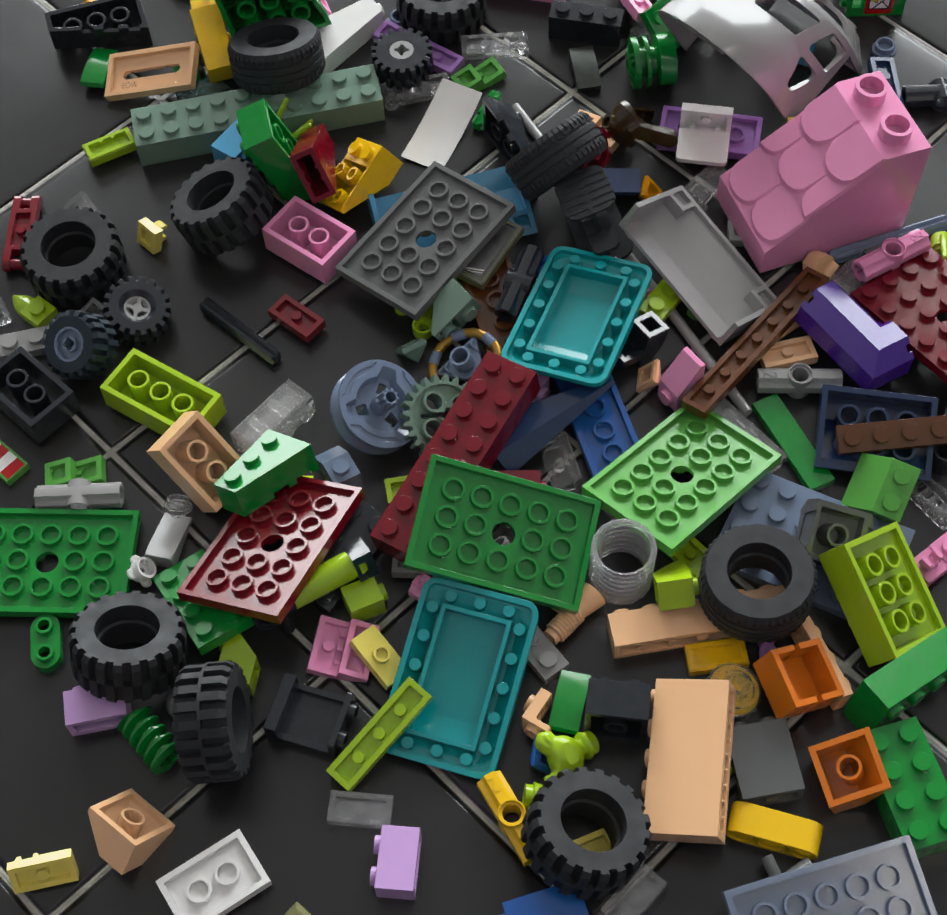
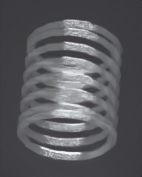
(626, 537)

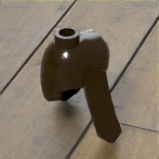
(628, 124)

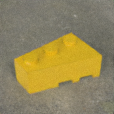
(213, 41)

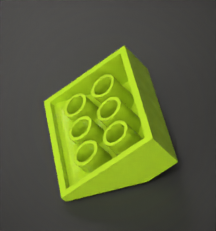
(882, 593)

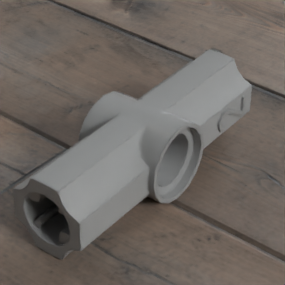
(784, 380)
(80, 494)

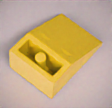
(361, 173)

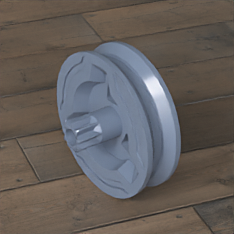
(367, 428)

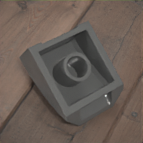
(829, 525)

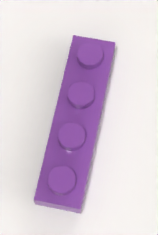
(443, 59)

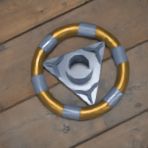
(464, 358)

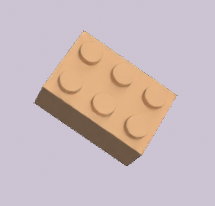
(194, 458)

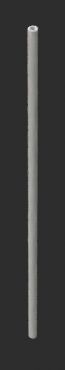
(675, 317)

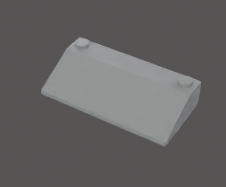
(698, 263)

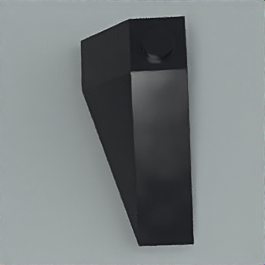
(504, 127)

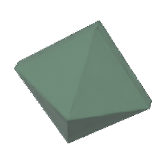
(413, 349)

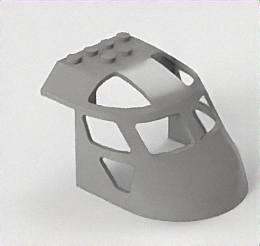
(765, 45)

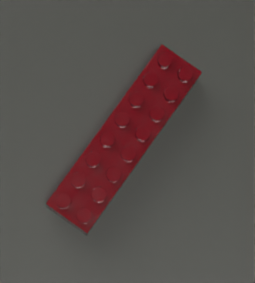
(470, 433)

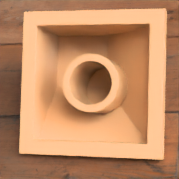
(127, 830)

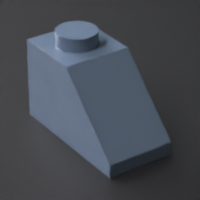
(339, 467)

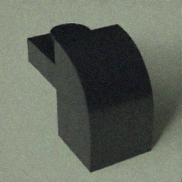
(643, 341)

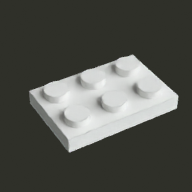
(215, 879)

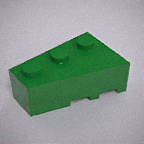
(263, 470)

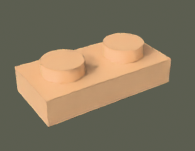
(789, 352)

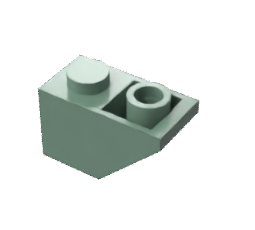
(452, 310)

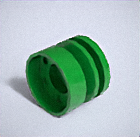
(654, 60)

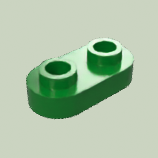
(46, 640)

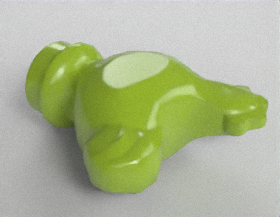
(566, 752)

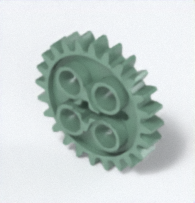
(441, 393)

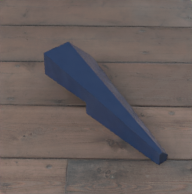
(546, 420)

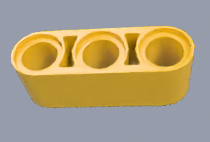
(774, 830)

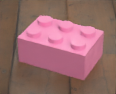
(309, 239)

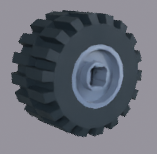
(79, 345)

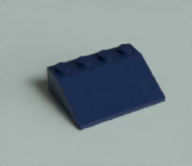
(855, 405)

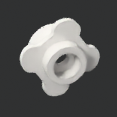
(141, 570)

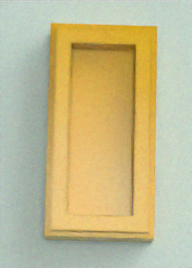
(707, 655)

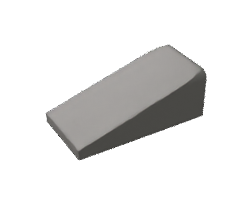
(168, 540)

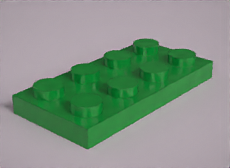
(204, 624)

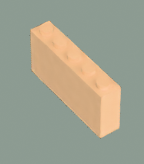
(689, 760)

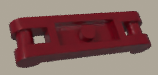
(23, 215)

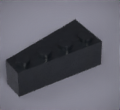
(99, 25)

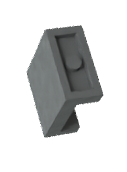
(765, 762)

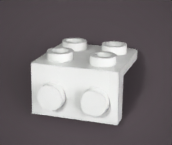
(704, 134)

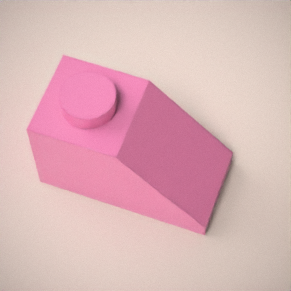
(680, 378)

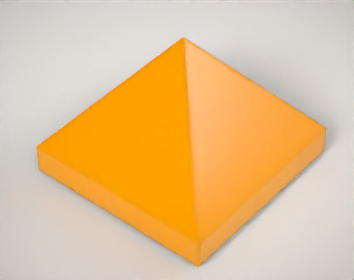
(648, 188)

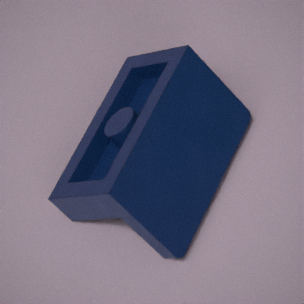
(624, 180)

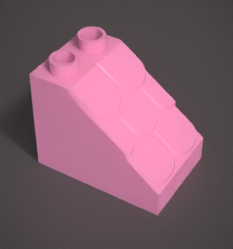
(827, 175)

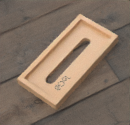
(121, 64)

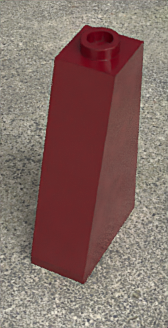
(315, 163)

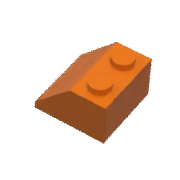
(850, 770)

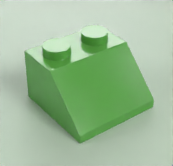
(881, 487)

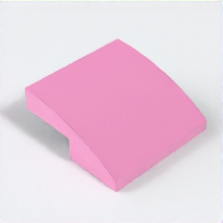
(332, 654)

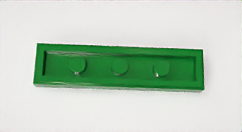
(793, 441)

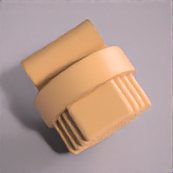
(821, 262)

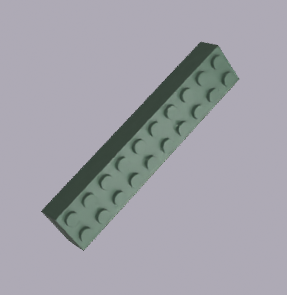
(193, 124)

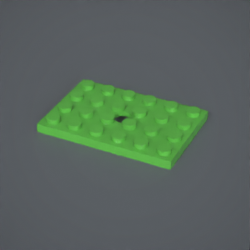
(713, 450)

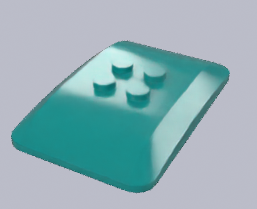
(578, 316)
(471, 658)

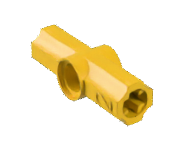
(501, 802)

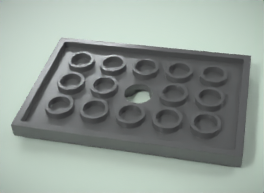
(439, 204)

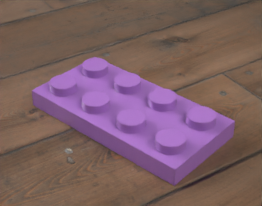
(744, 132)

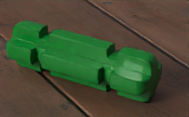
(477, 121)

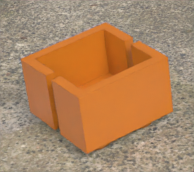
(798, 678)

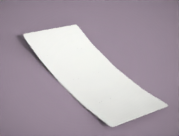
(442, 124)

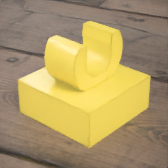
(151, 234)

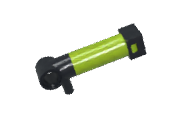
(351, 564)

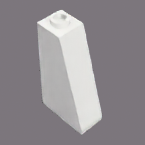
(349, 31)

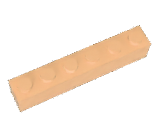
(655, 630)

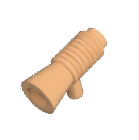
(565, 623)

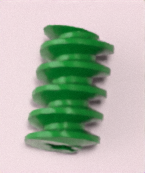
(149, 739)

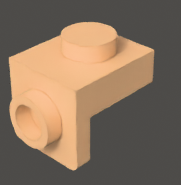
(535, 710)

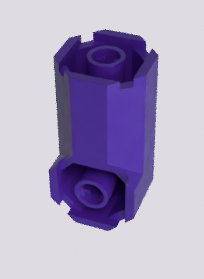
(854, 339)

